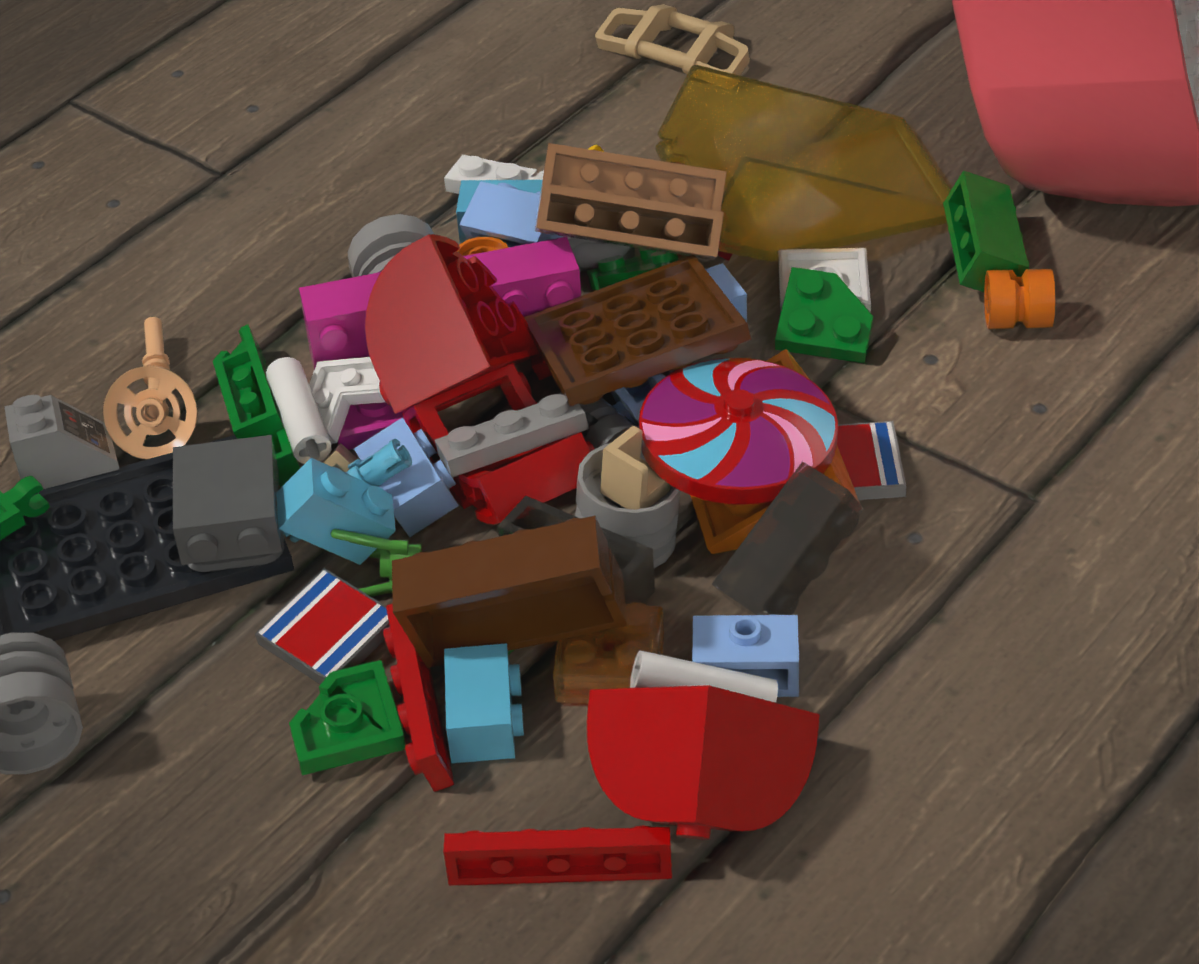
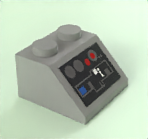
(57, 441)

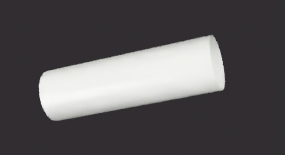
(298, 410)
(665, 671)

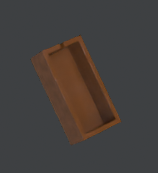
(510, 590)

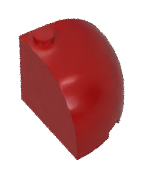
(439, 323)
(699, 756)

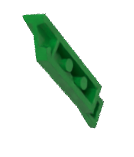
(251, 400)

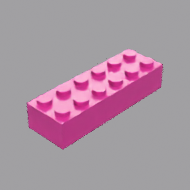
(528, 274)

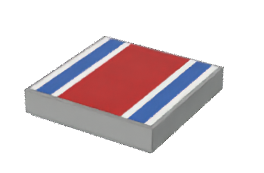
(872, 459)

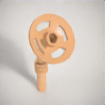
(150, 403)

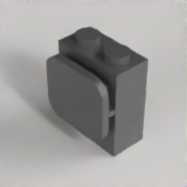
(226, 504)

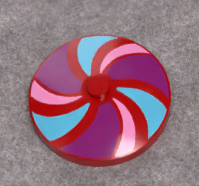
(736, 429)

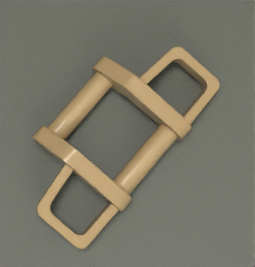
(662, 18)

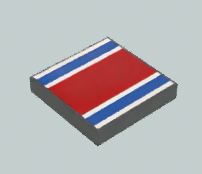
(325, 627)

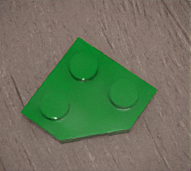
(616, 269)
(823, 318)
(348, 720)

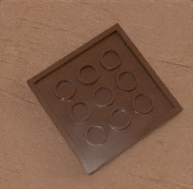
(636, 330)

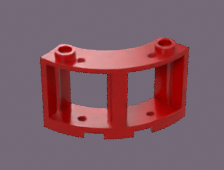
(500, 486)

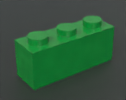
(983, 229)

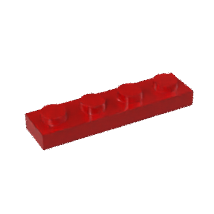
(420, 708)
(558, 855)

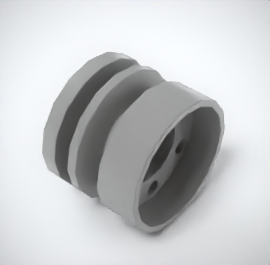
(382, 240)
(649, 526)
(36, 704)

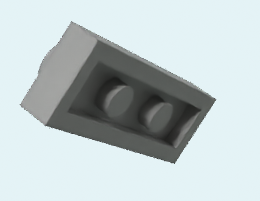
(510, 434)

